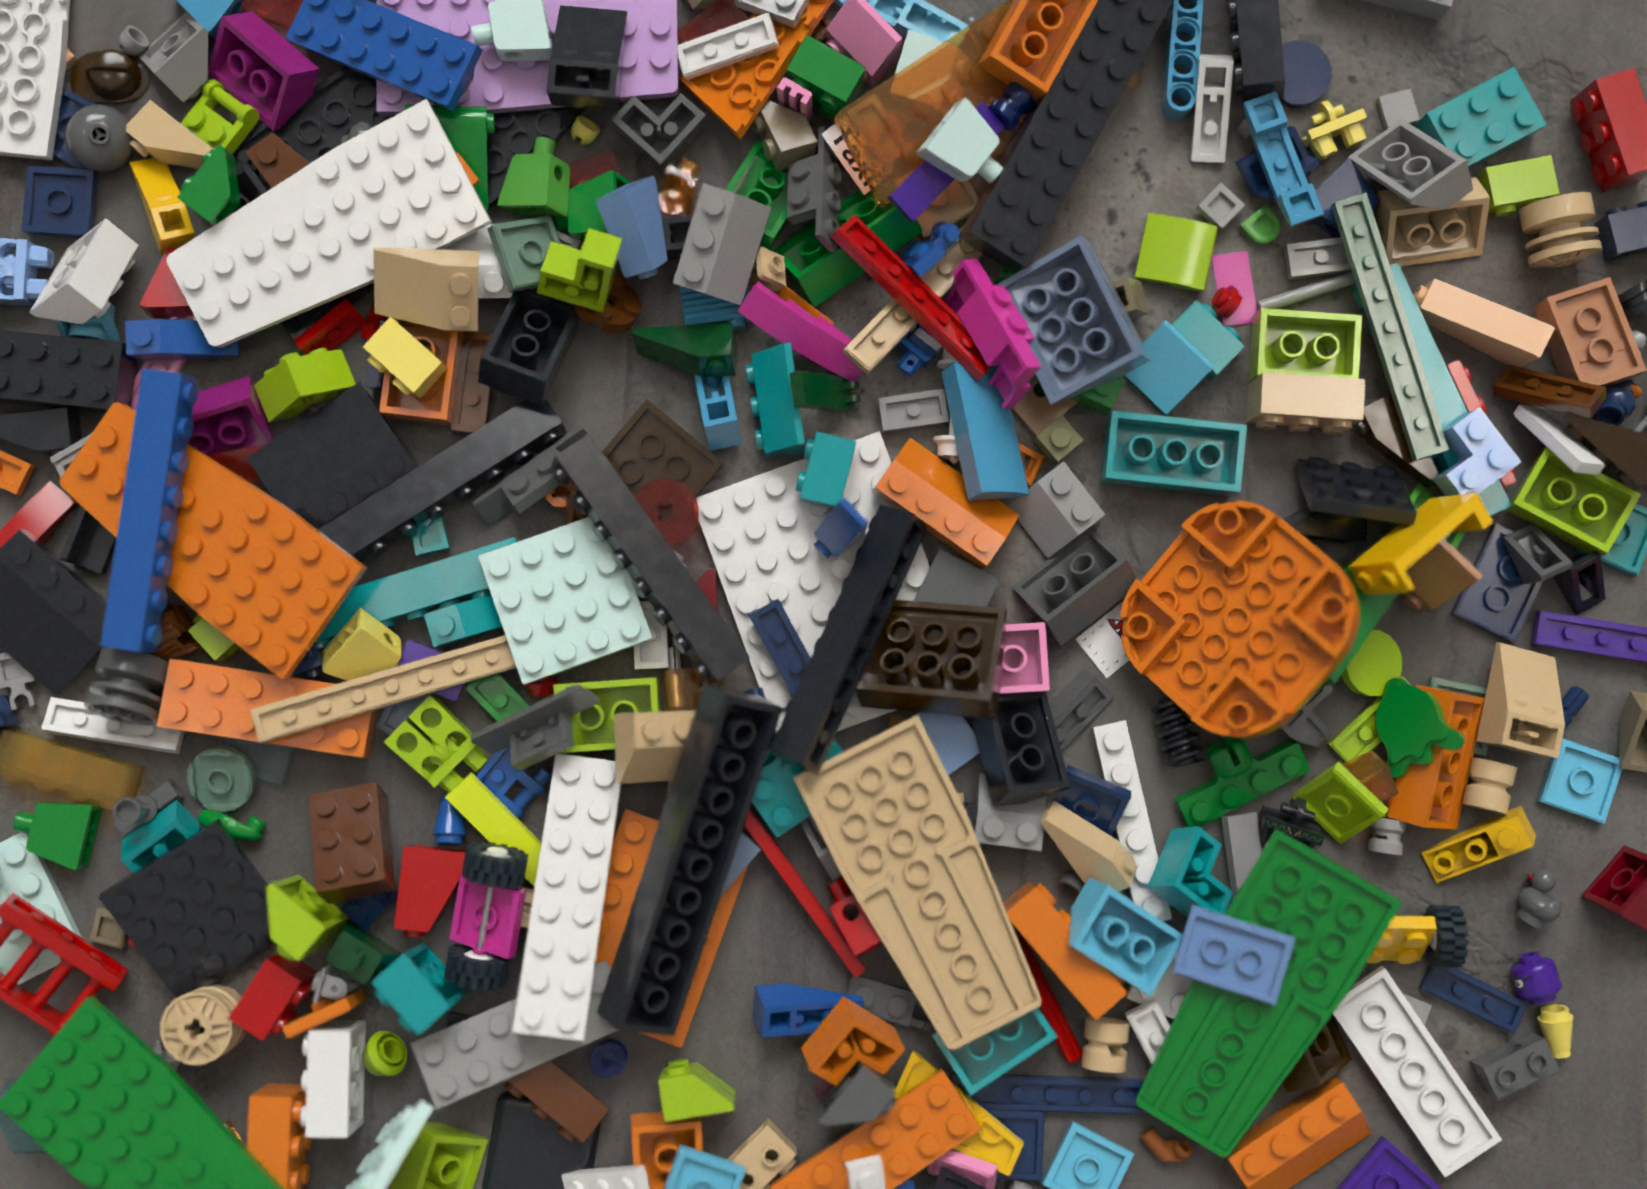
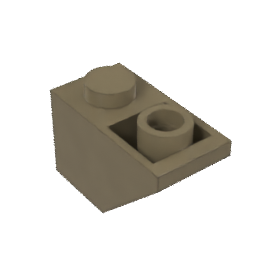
(784, 135)

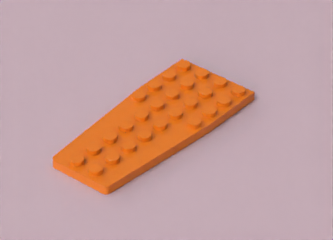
(237, 550)

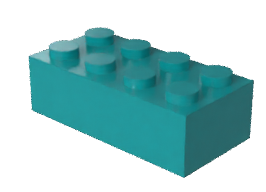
(1173, 453)

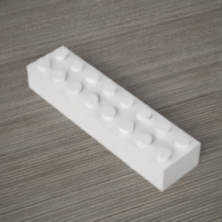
(568, 899)

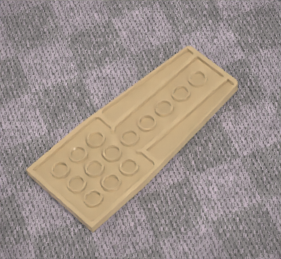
(922, 880)

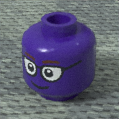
(1536, 978)

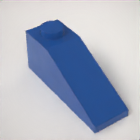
(172, 341)
(839, 530)
(793, 1008)

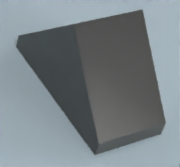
(1535, 555)

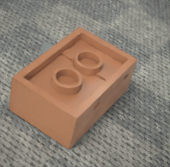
(1592, 335)

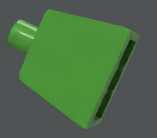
(536, 183)

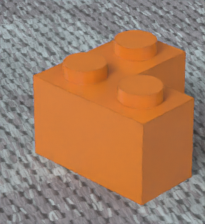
(849, 1036)

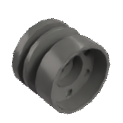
(127, 692)

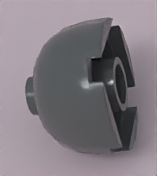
(94, 154)

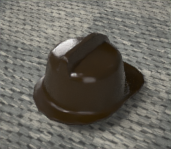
(109, 77)

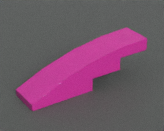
(808, 336)

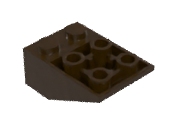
(1614, 446)

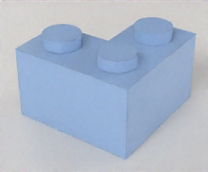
(1481, 454)

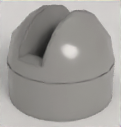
(133, 41)

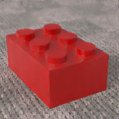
(1613, 129)

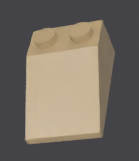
(428, 286)

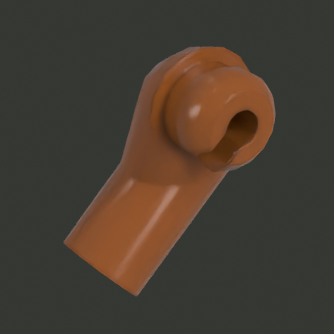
(1166, 1149)

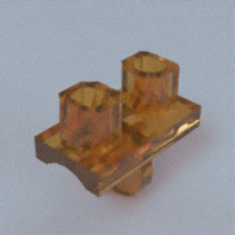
(679, 189)

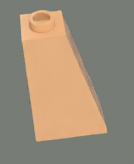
(1483, 323)

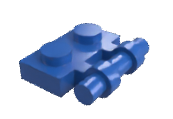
(925, 254)
(501, 776)

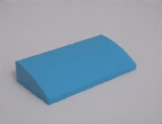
(984, 436)

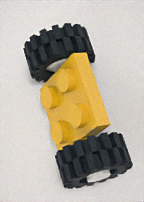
(1438, 933)

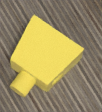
(361, 648)

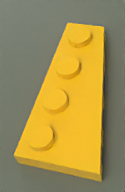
(991, 1143)

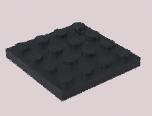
(194, 910)

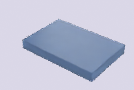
(1233, 954)

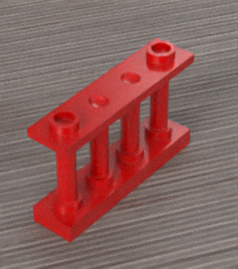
(73, 952)

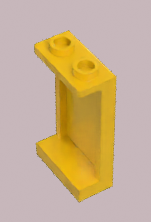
(1385, 563)

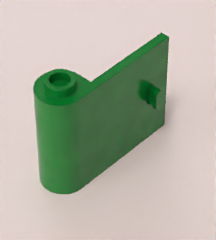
(468, 133)

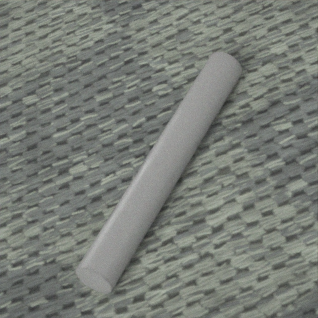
(1307, 292)

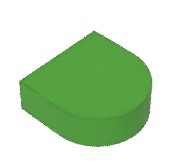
(1261, 226)

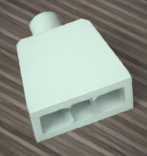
(517, 30)
(962, 144)

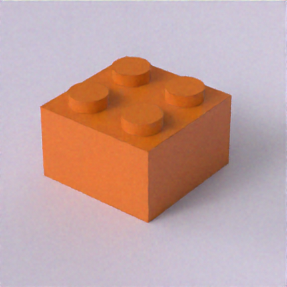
(658, 1142)

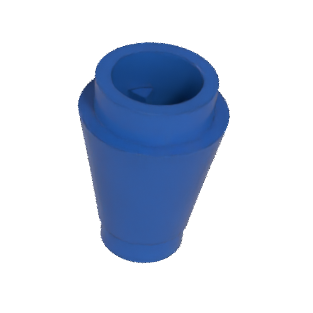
(449, 824)

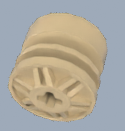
(1560, 230)
(212, 1007)

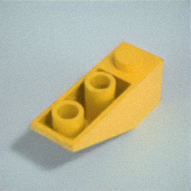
(164, 210)
(1480, 844)

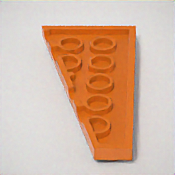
(741, 89)

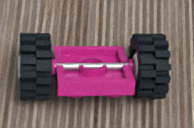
(486, 916)

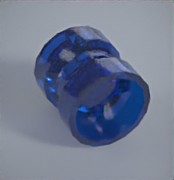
(1012, 105)
(611, 1052)

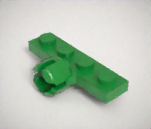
(1239, 778)

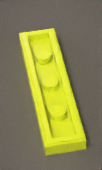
(495, 820)

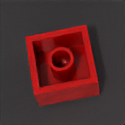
(273, 996)

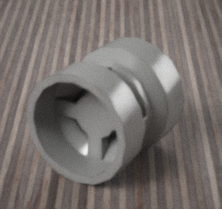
(1387, 836)

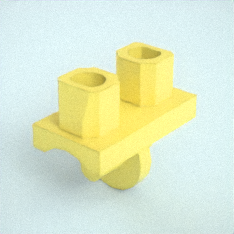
(1348, 126)

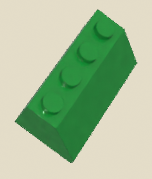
(823, 273)

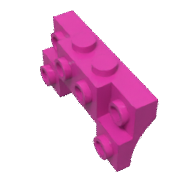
(995, 329)

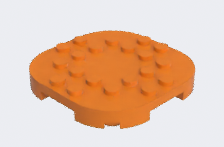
(1240, 619)

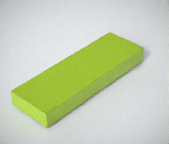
(1359, 734)

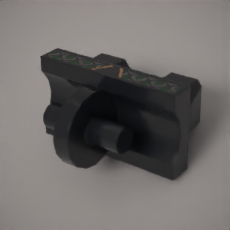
(1293, 821)

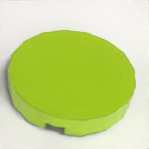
(1373, 665)

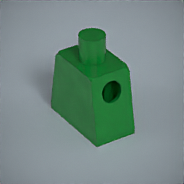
(582, 205)
(61, 831)

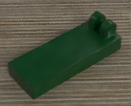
(823, 392)

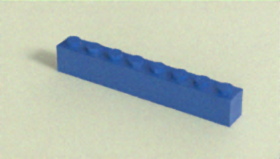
(149, 511)

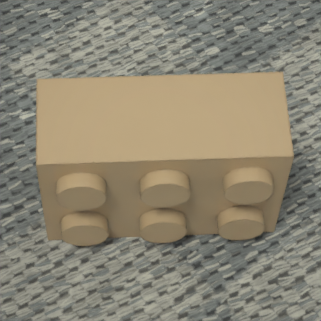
(1305, 402)

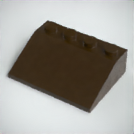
(937, 660)

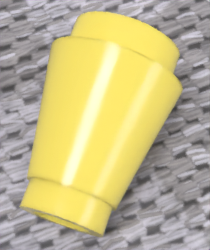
(1557, 1028)

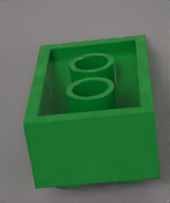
(763, 183)

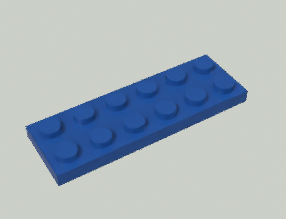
(387, 47)

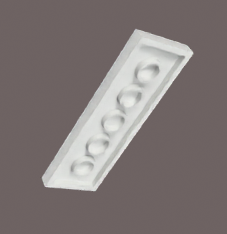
(1414, 1072)

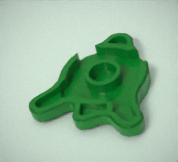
(1411, 725)

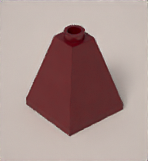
(1622, 887)

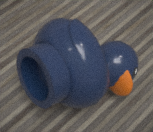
(1619, 403)

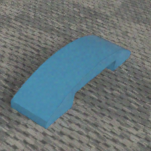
(1279, 160)

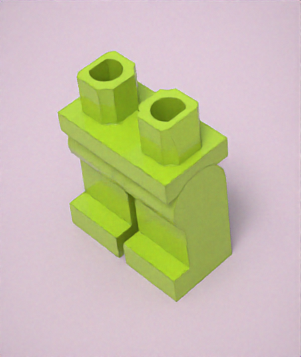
(449, 744)

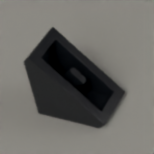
(1583, 582)

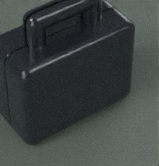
(531, 1151)

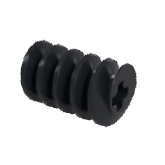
(1177, 734)

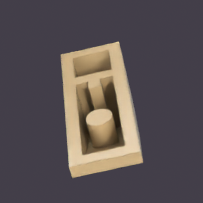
(165, 138)
(1089, 848)

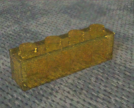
(67, 768)

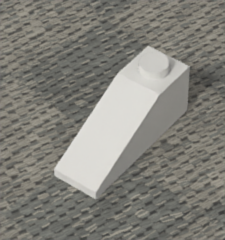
(1212, 108)

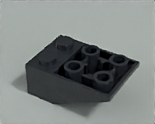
(587, 58)

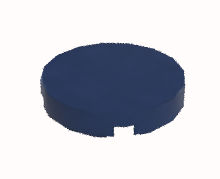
(1306, 73)

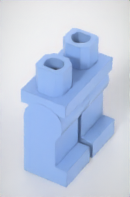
(19, 271)

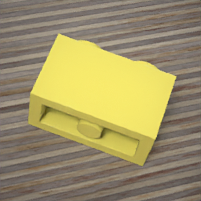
(404, 357)

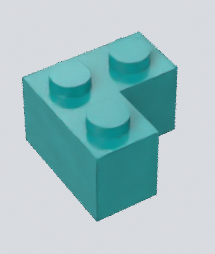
(1184, 872)

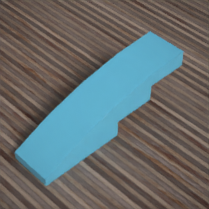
(916, 16)

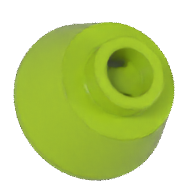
(385, 1054)

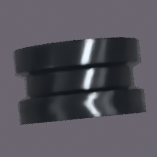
(1634, 300)

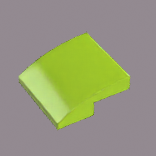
(1176, 252)

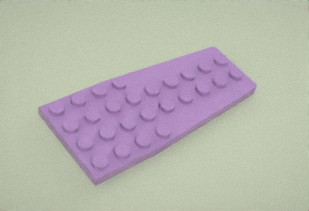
(514, 86)

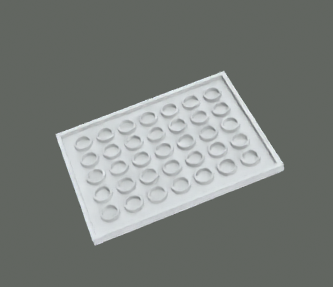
(767, 553)

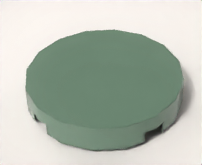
(221, 778)

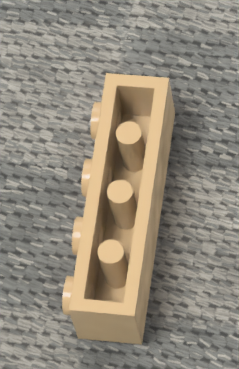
(764, 1156)

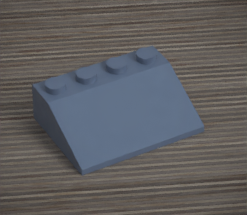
(1075, 320)

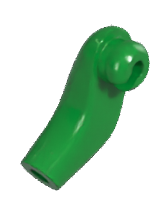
(238, 830)

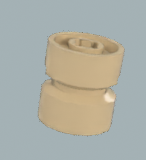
(1489, 785)
(1105, 1044)

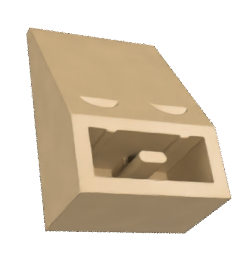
(1523, 703)

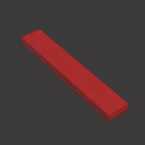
(911, 293)
(803, 893)

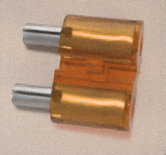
(681, 686)

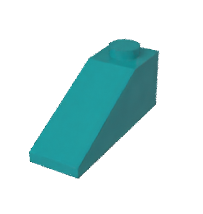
(462, 621)

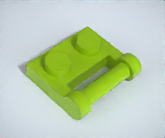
(212, 127)

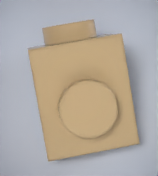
(768, 270)

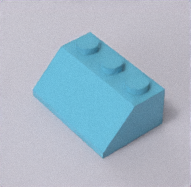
(1122, 936)

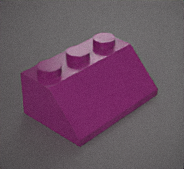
(261, 68)
(229, 418)

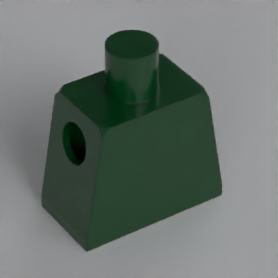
(360, 954)

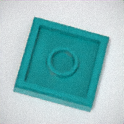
(1630, 545)

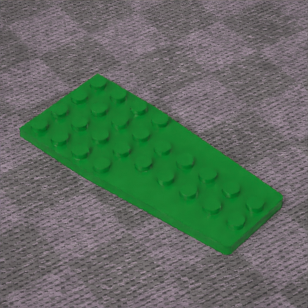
(1235, 1051)
(125, 1114)

